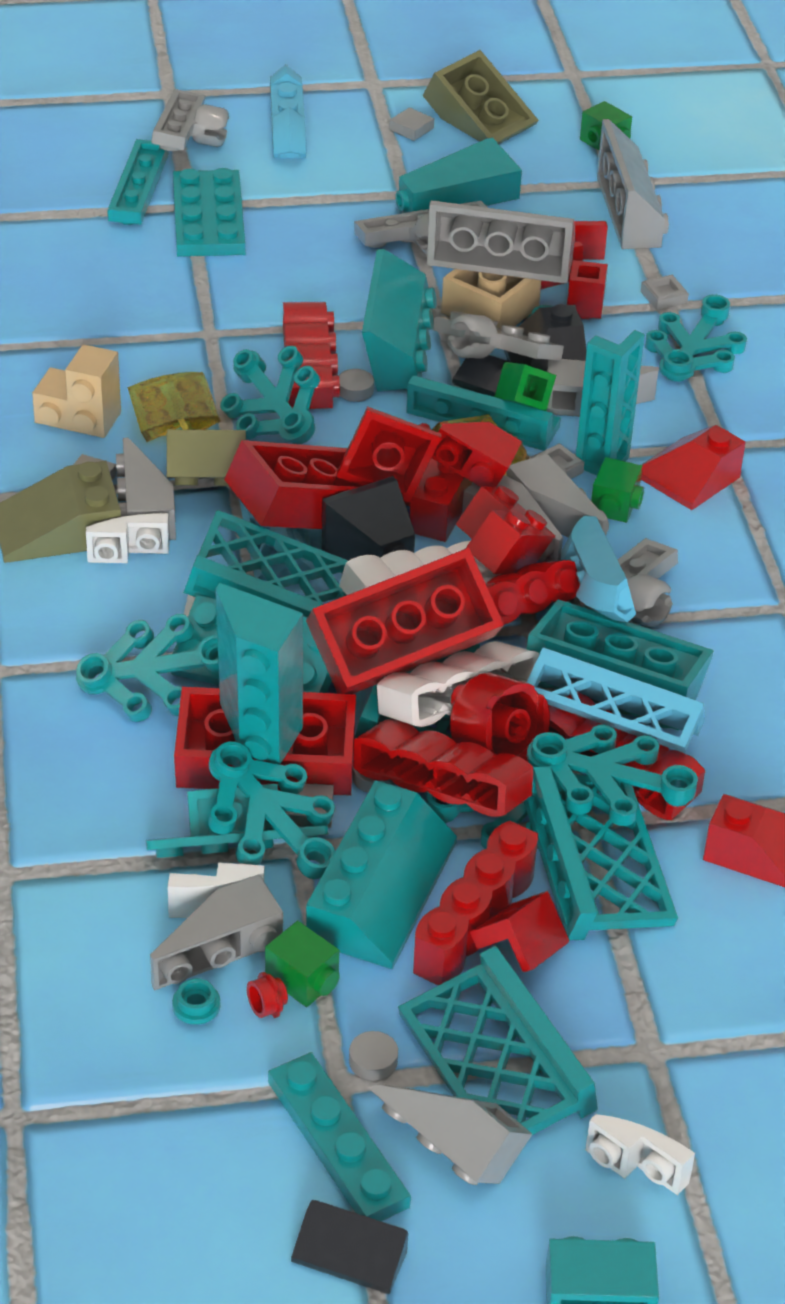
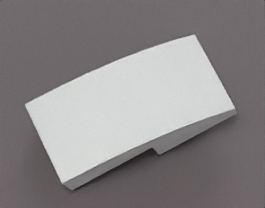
(117, 537)
(189, 891)
(629, 1145)

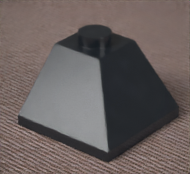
(564, 328)
(367, 521)

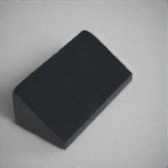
(480, 374)
(350, 1246)

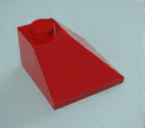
(388, 448)
(696, 466)
(747, 839)

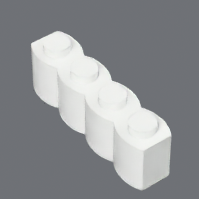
(371, 569)
(427, 691)

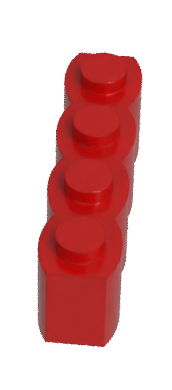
(312, 332)
(533, 588)
(572, 725)
(443, 768)
(487, 887)

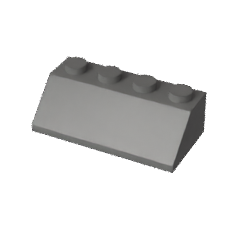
(629, 191)
(500, 241)

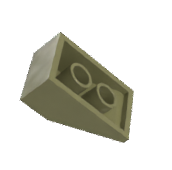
(478, 100)
(201, 454)
(54, 512)

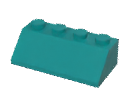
(397, 322)
(622, 649)
(260, 671)
(380, 875)

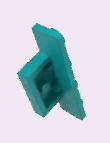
(199, 807)

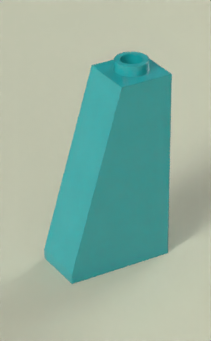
(469, 175)

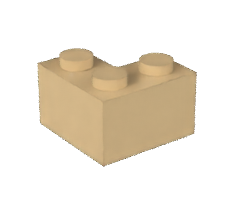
(81, 396)

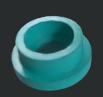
(196, 992)

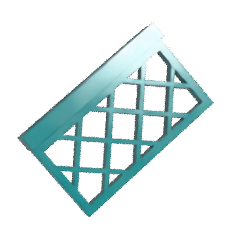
(208, 573)
(565, 867)
(526, 1021)

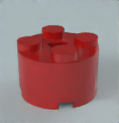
(498, 714)

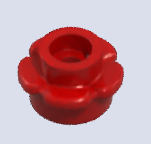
(267, 995)

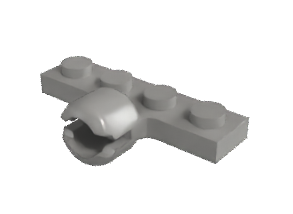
(187, 117)
(398, 227)
(478, 336)
(642, 569)

